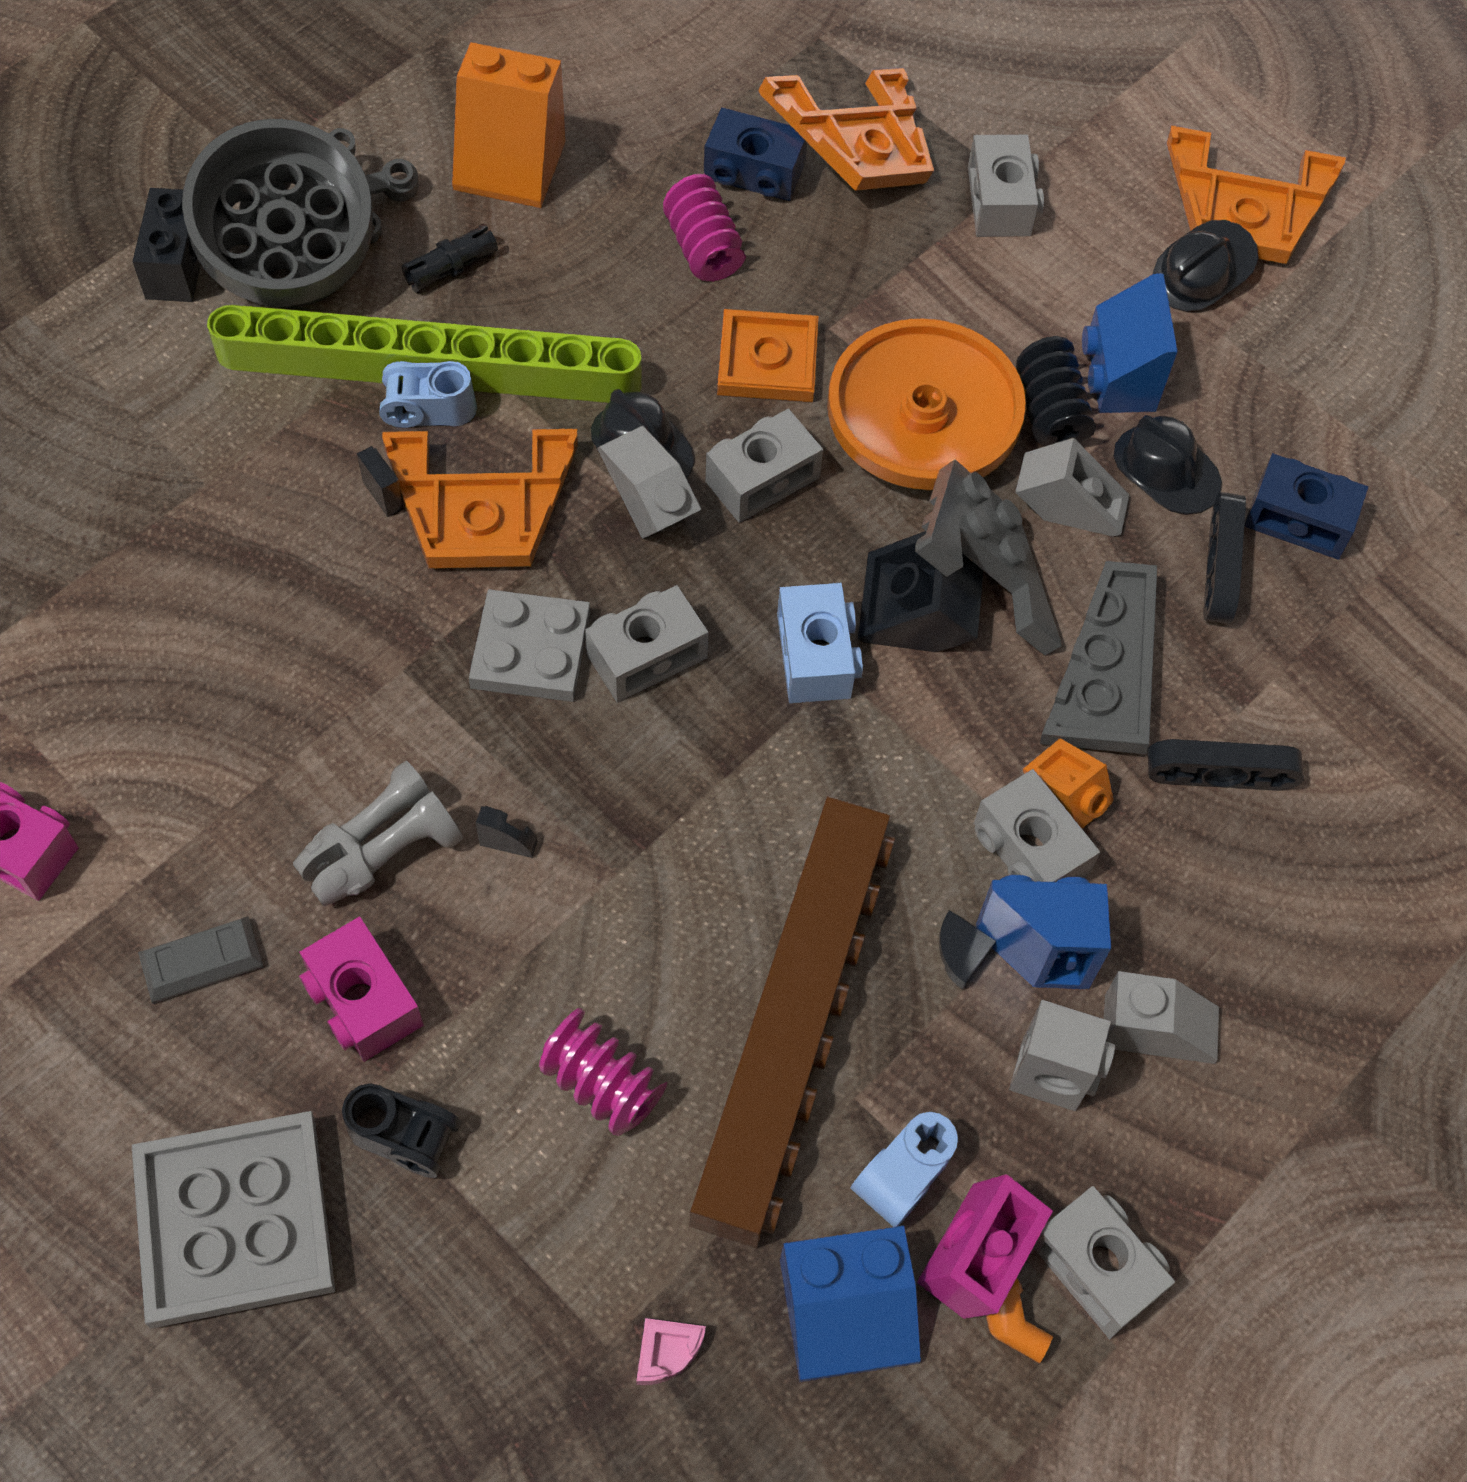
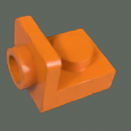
(1075, 780)

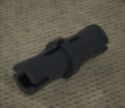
(449, 257)

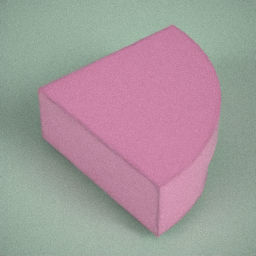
(667, 1350)

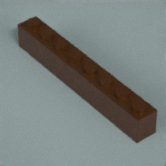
(790, 1024)

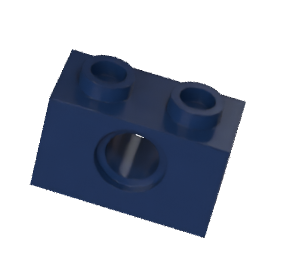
(755, 154)
(1306, 506)

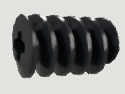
(1055, 391)

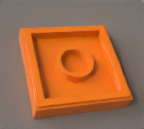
(768, 355)

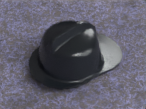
(1207, 264)
(638, 409)
(1168, 465)

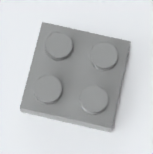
(530, 645)

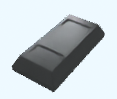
(200, 960)

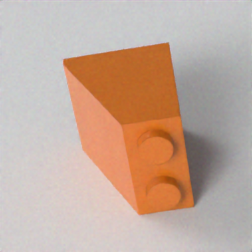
(507, 124)

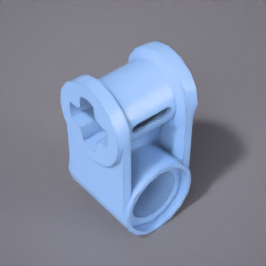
(429, 394)
(901, 1173)

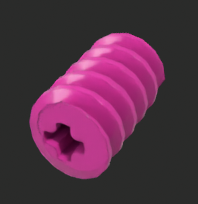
(703, 228)
(598, 1075)

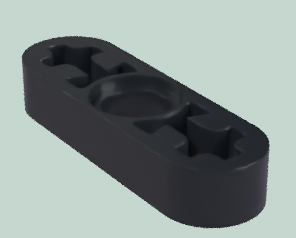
(1224, 558)
(1225, 764)

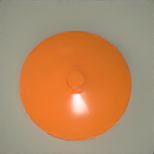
(922, 397)

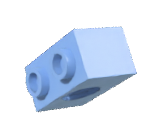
(812, 669)

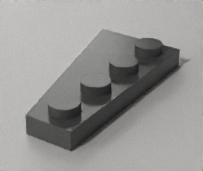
(1109, 675)

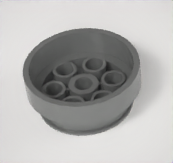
(248, 167)

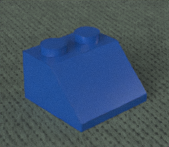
(1131, 348)
(851, 1303)

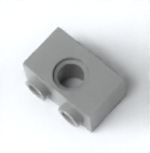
(1004, 185)
(748, 486)
(634, 666)
(1032, 809)
(1062, 1056)
(1107, 1296)

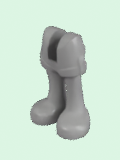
(345, 866)

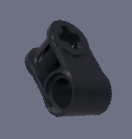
(410, 1133)

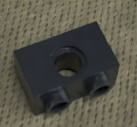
(164, 251)

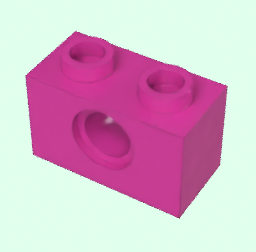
(38, 849)
(353, 958)
(985, 1247)

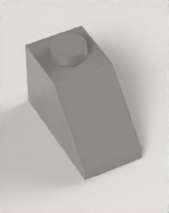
(648, 481)
(1072, 489)
(1161, 1018)

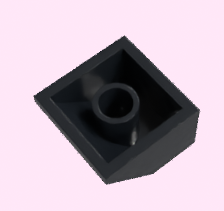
(915, 604)

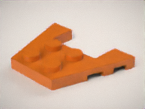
(862, 144)
(1267, 208)
(480, 515)

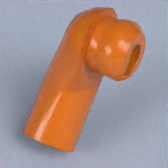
(1013, 1330)

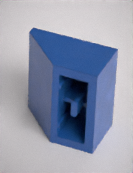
(1049, 929)

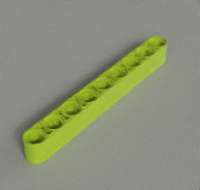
(363, 346)

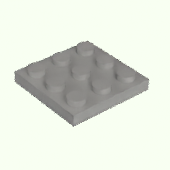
(231, 1219)

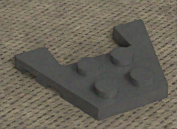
(991, 534)

